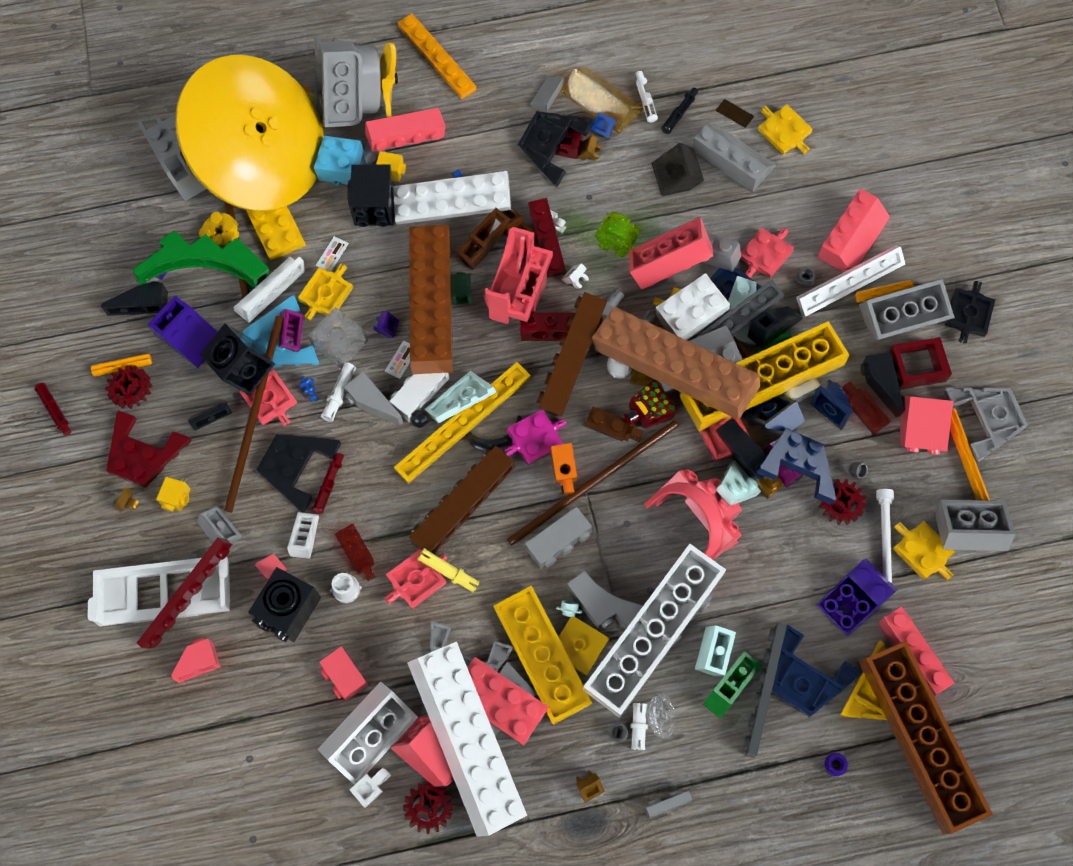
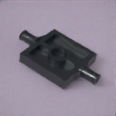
(971, 312)

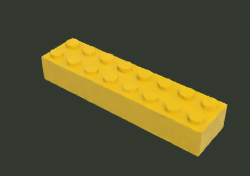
(781, 370)

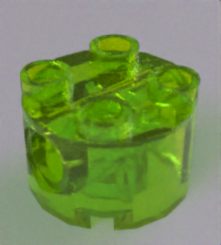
(617, 233)

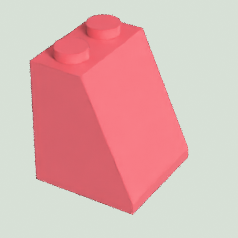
(925, 424)
(423, 752)

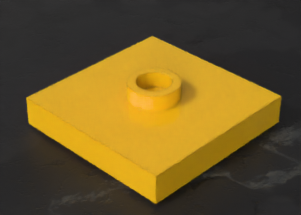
(582, 644)

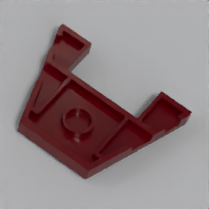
(135, 459)

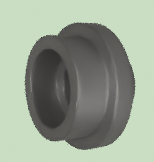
(807, 272)

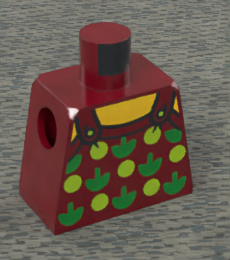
(650, 406)

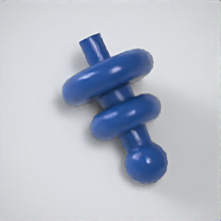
(306, 383)

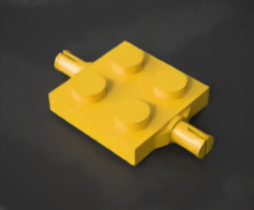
(785, 129)
(325, 292)
(923, 550)

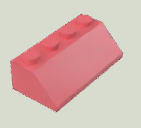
(854, 232)
(670, 253)

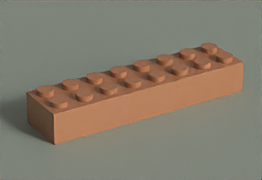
(677, 362)

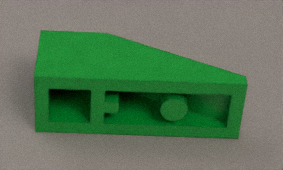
(732, 684)

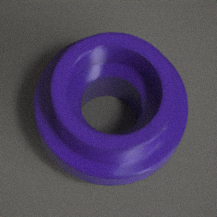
(843, 764)

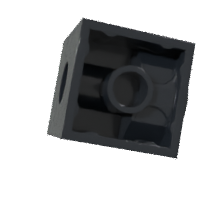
(371, 195)
(237, 359)
(284, 605)

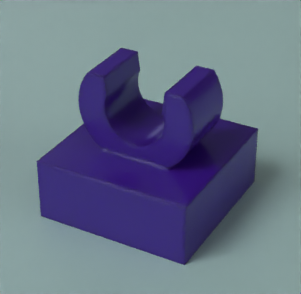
(386, 324)

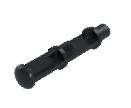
(679, 111)

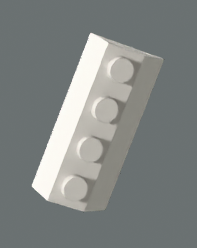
(368, 733)

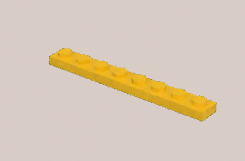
(461, 424)

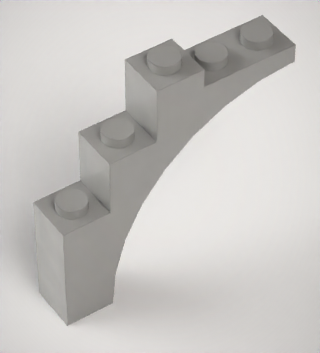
(604, 607)

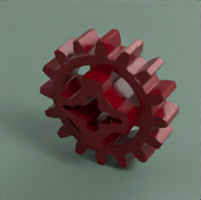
(132, 388)
(847, 494)
(435, 802)

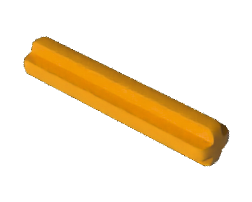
(864, 295)
(112, 366)

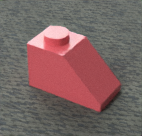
(196, 660)

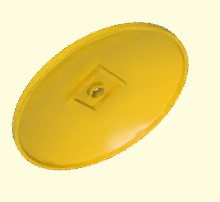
(220, 136)

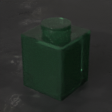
(461, 288)

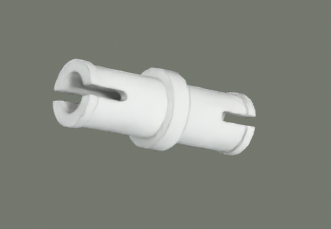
(638, 726)

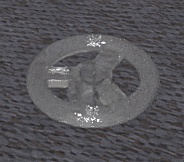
(657, 715)

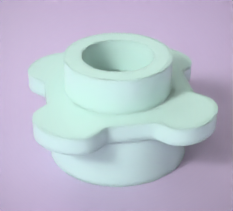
(569, 608)

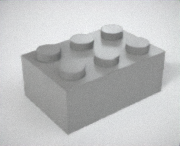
(974, 525)

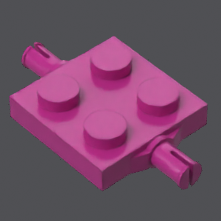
(534, 436)

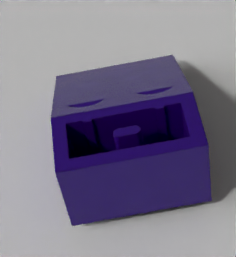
(183, 330)
(856, 597)

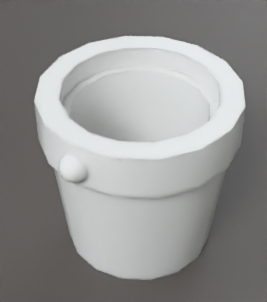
(618, 369)
(345, 588)

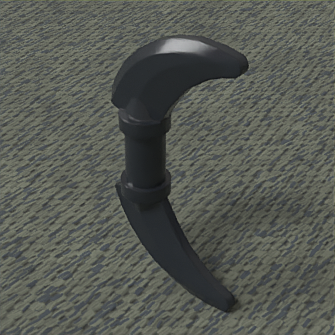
(483, 445)

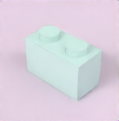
(715, 650)

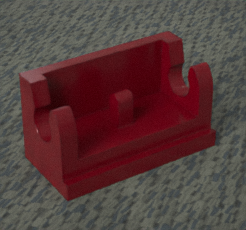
(571, 144)

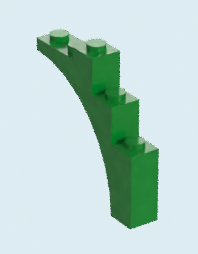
(204, 253)

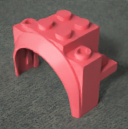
(518, 279)
(707, 506)

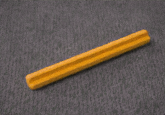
(967, 458)

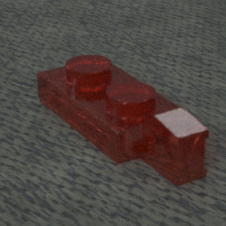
(866, 408)
(356, 551)

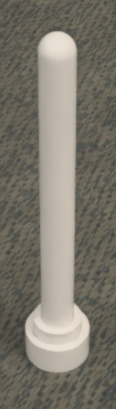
(885, 498)

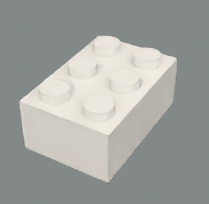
(693, 308)

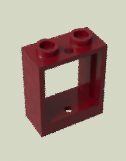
(937, 356)

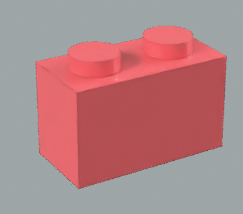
(343, 674)

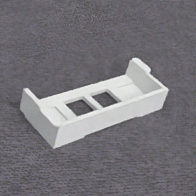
(117, 592)

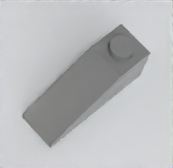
(370, 399)

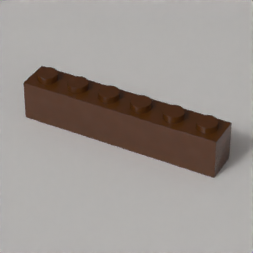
(574, 350)
(462, 501)

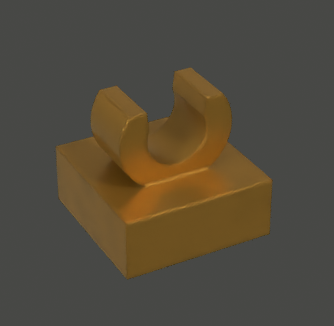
(588, 148)
(639, 378)
(769, 487)
(126, 501)
(590, 786)

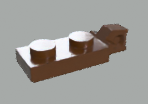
(612, 425)

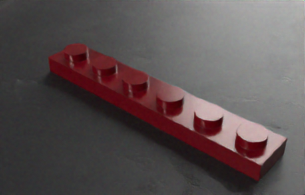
(181, 598)

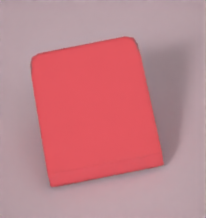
(268, 565)

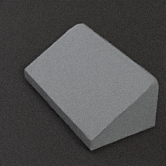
(547, 93)
(217, 525)

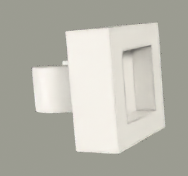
(574, 274)

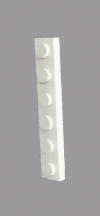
(850, 280)

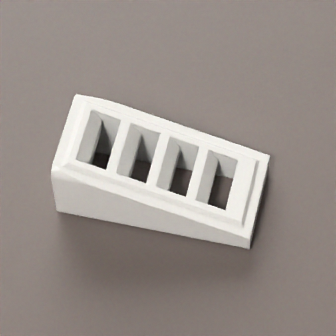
(302, 548)

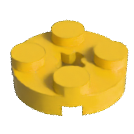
(220, 221)

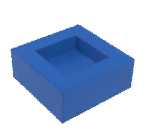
(603, 124)

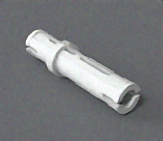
(335, 399)

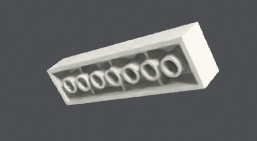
(654, 630)
(467, 740)

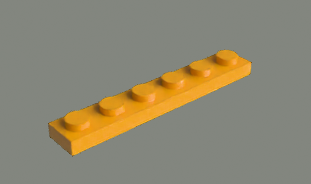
(437, 56)

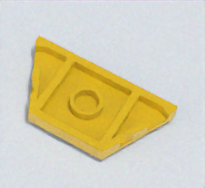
(862, 700)

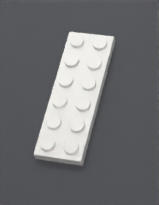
(451, 197)

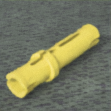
(448, 570)

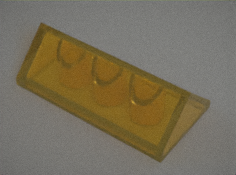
(599, 96)

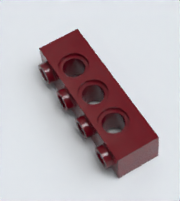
(546, 326)

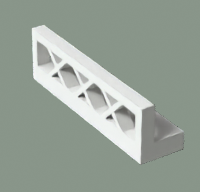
(270, 288)

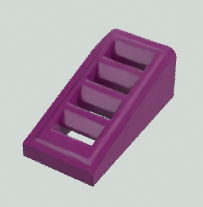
(297, 319)

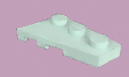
(742, 290)
(461, 395)
(737, 485)

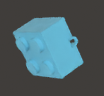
(336, 158)

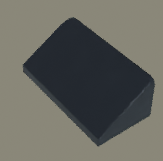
(210, 415)

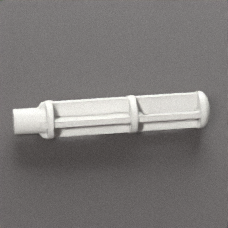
(645, 97)

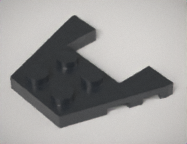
(545, 136)
(286, 461)

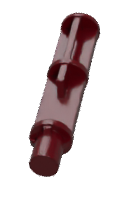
(53, 408)
(327, 485)

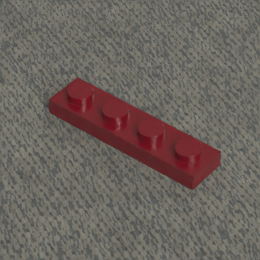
(546, 235)

